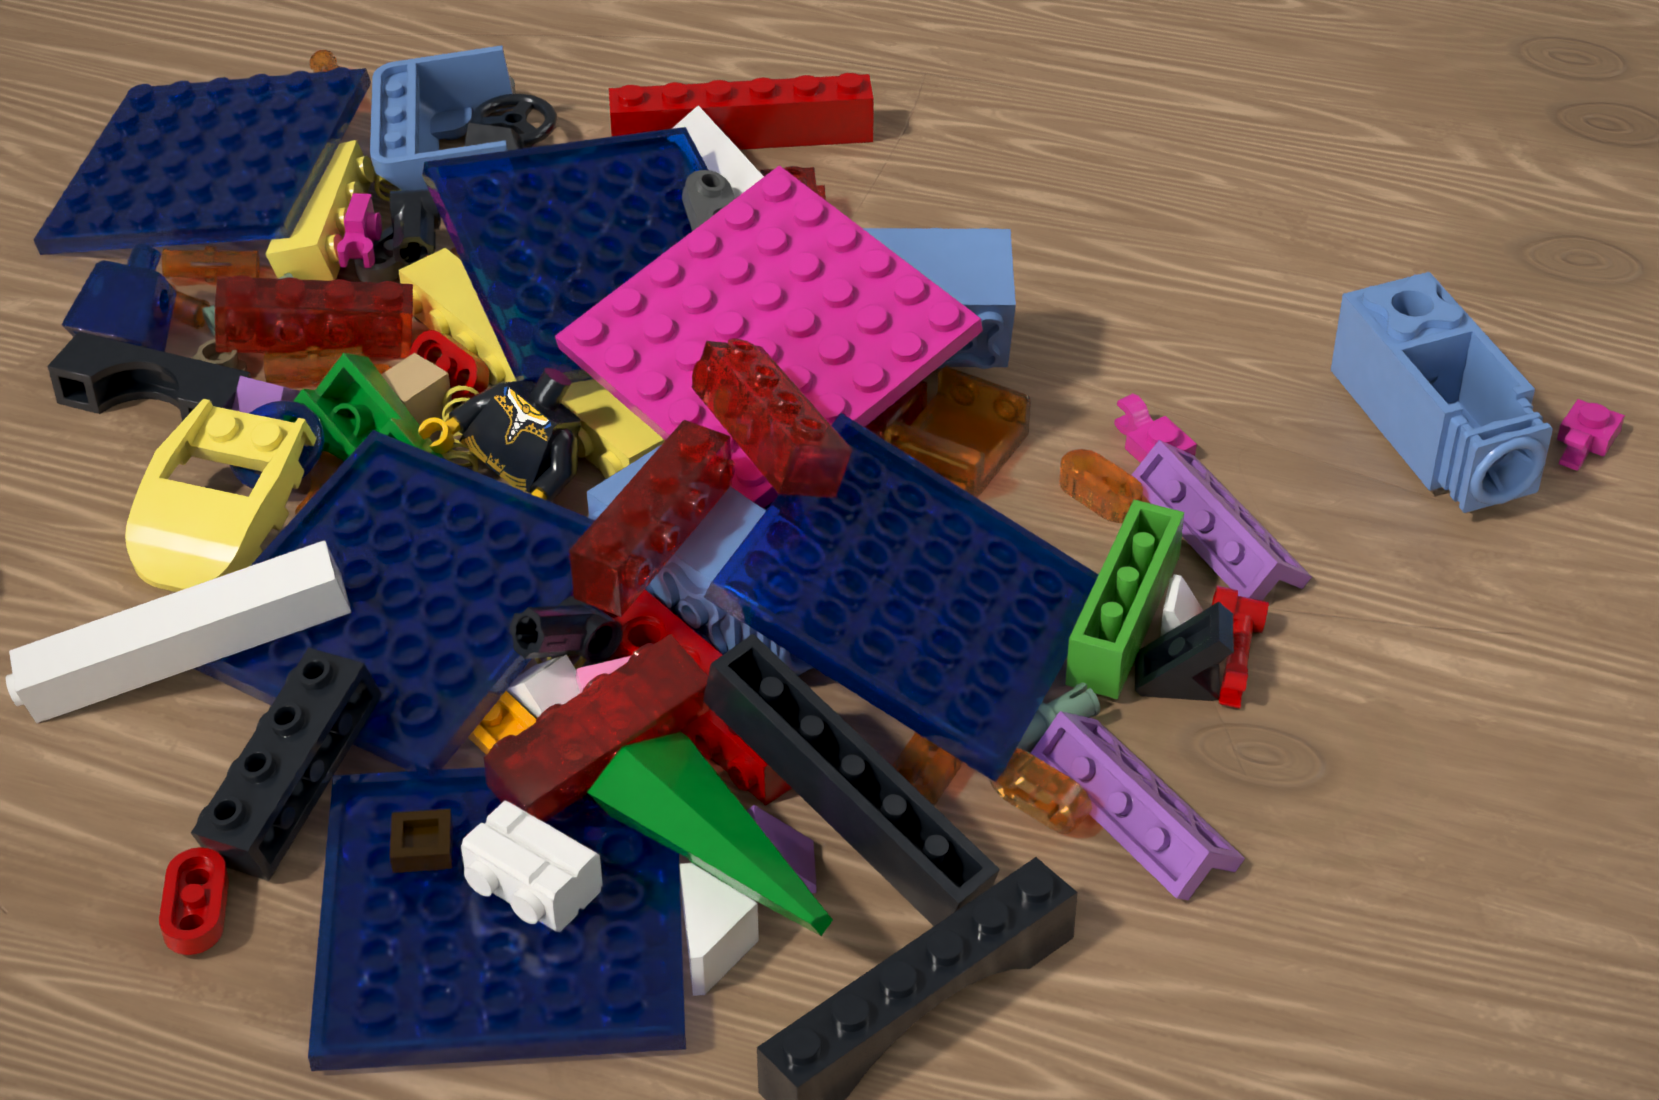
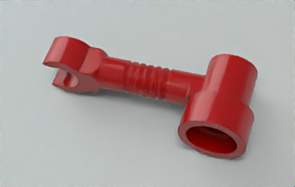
(1247, 617)

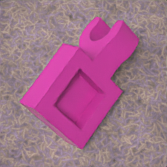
(361, 230)
(1586, 430)
(1144, 433)

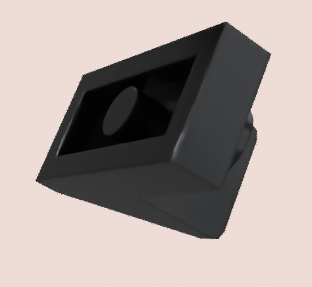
(1187, 658)

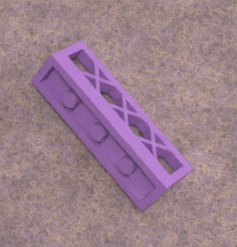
(1217, 523)
(1136, 805)

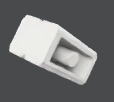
(531, 867)

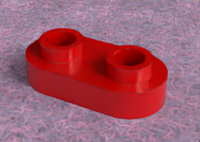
(459, 362)
(193, 913)

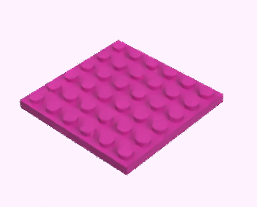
(786, 276)

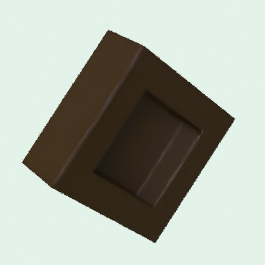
(421, 840)

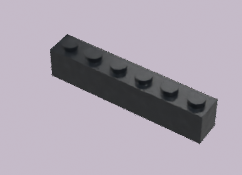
(847, 781)

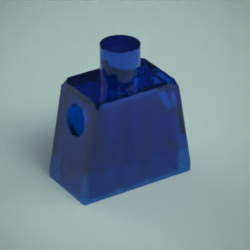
(125, 301)

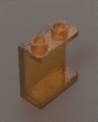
(966, 429)

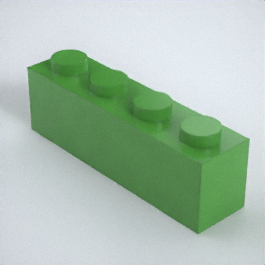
(1124, 599)

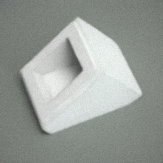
(1179, 604)

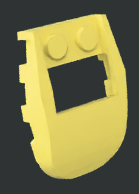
(198, 533)

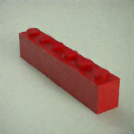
(756, 111)

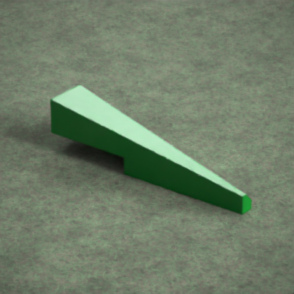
(354, 403)
(682, 802)

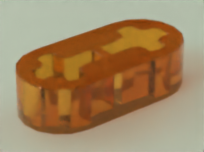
(1099, 484)
(935, 771)
(1043, 792)

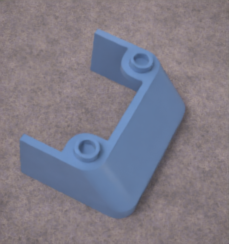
(431, 101)

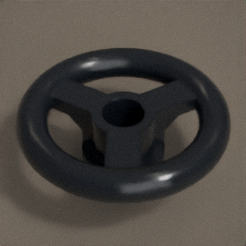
(518, 117)

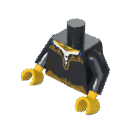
(518, 433)

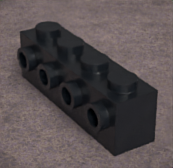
(288, 763)

